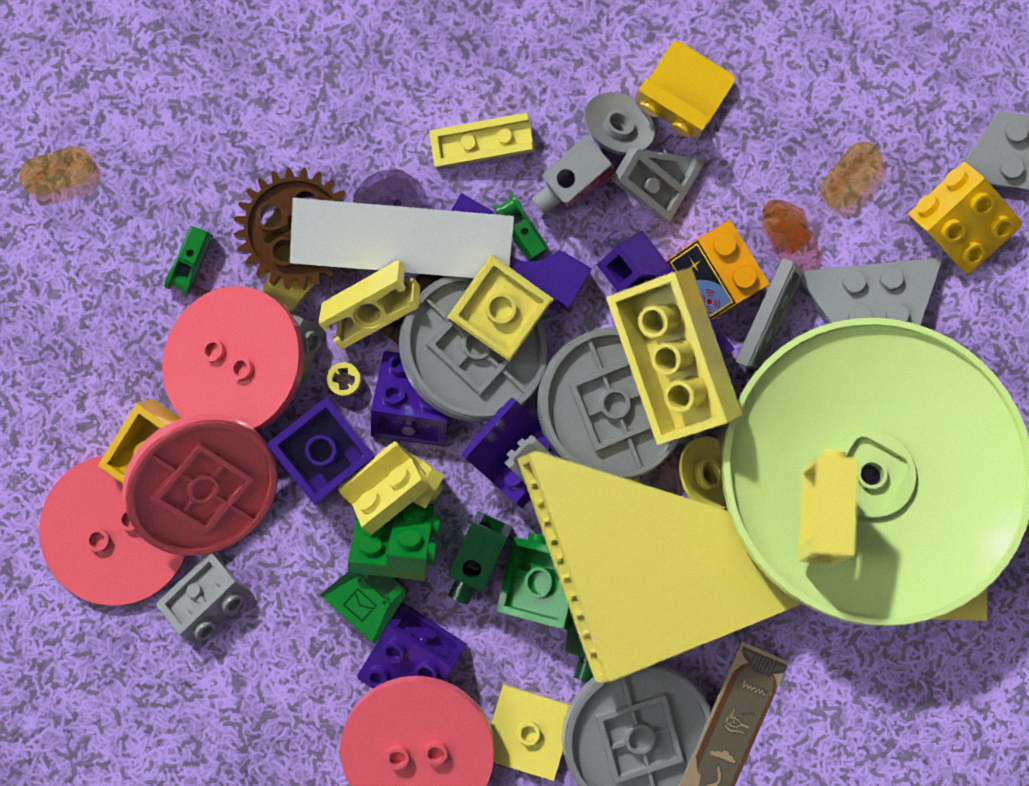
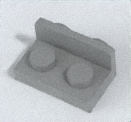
(203, 599)

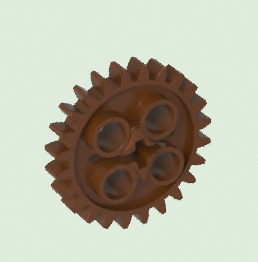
(279, 197)

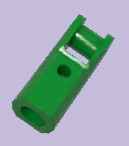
(524, 232)
(191, 254)

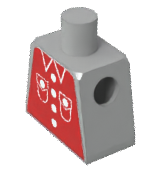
(589, 168)

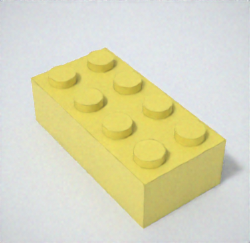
(674, 356)

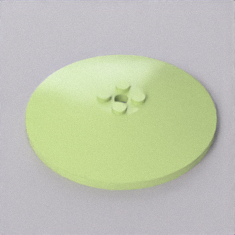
(945, 456)

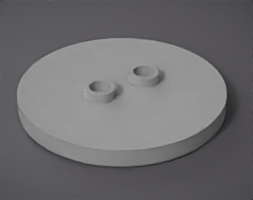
(458, 370)
(595, 409)
(634, 729)

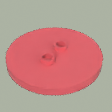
(234, 357)
(200, 484)
(95, 544)
(417, 736)

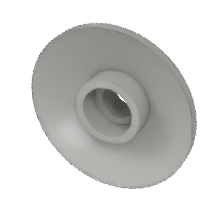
(618, 123)

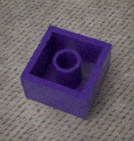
(321, 450)

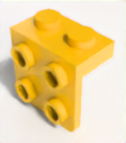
(685, 90)
(966, 217)

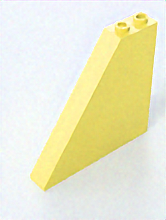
(643, 566)

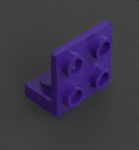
(400, 411)
(498, 437)
(411, 648)

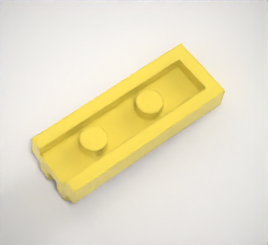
(482, 141)

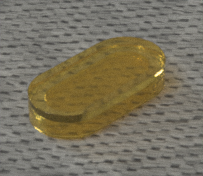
(56, 171)
(851, 175)

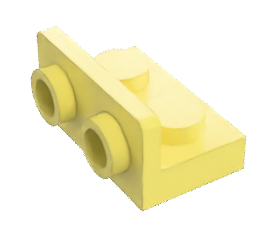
(384, 487)

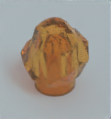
(785, 225)

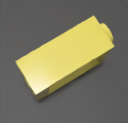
(828, 509)

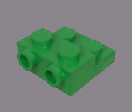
(399, 547)
(532, 585)

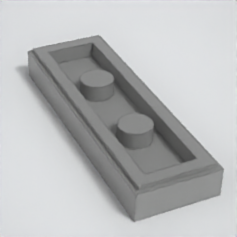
(770, 315)

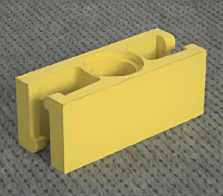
(372, 291)

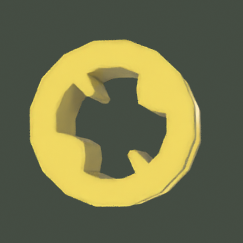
(352, 371)

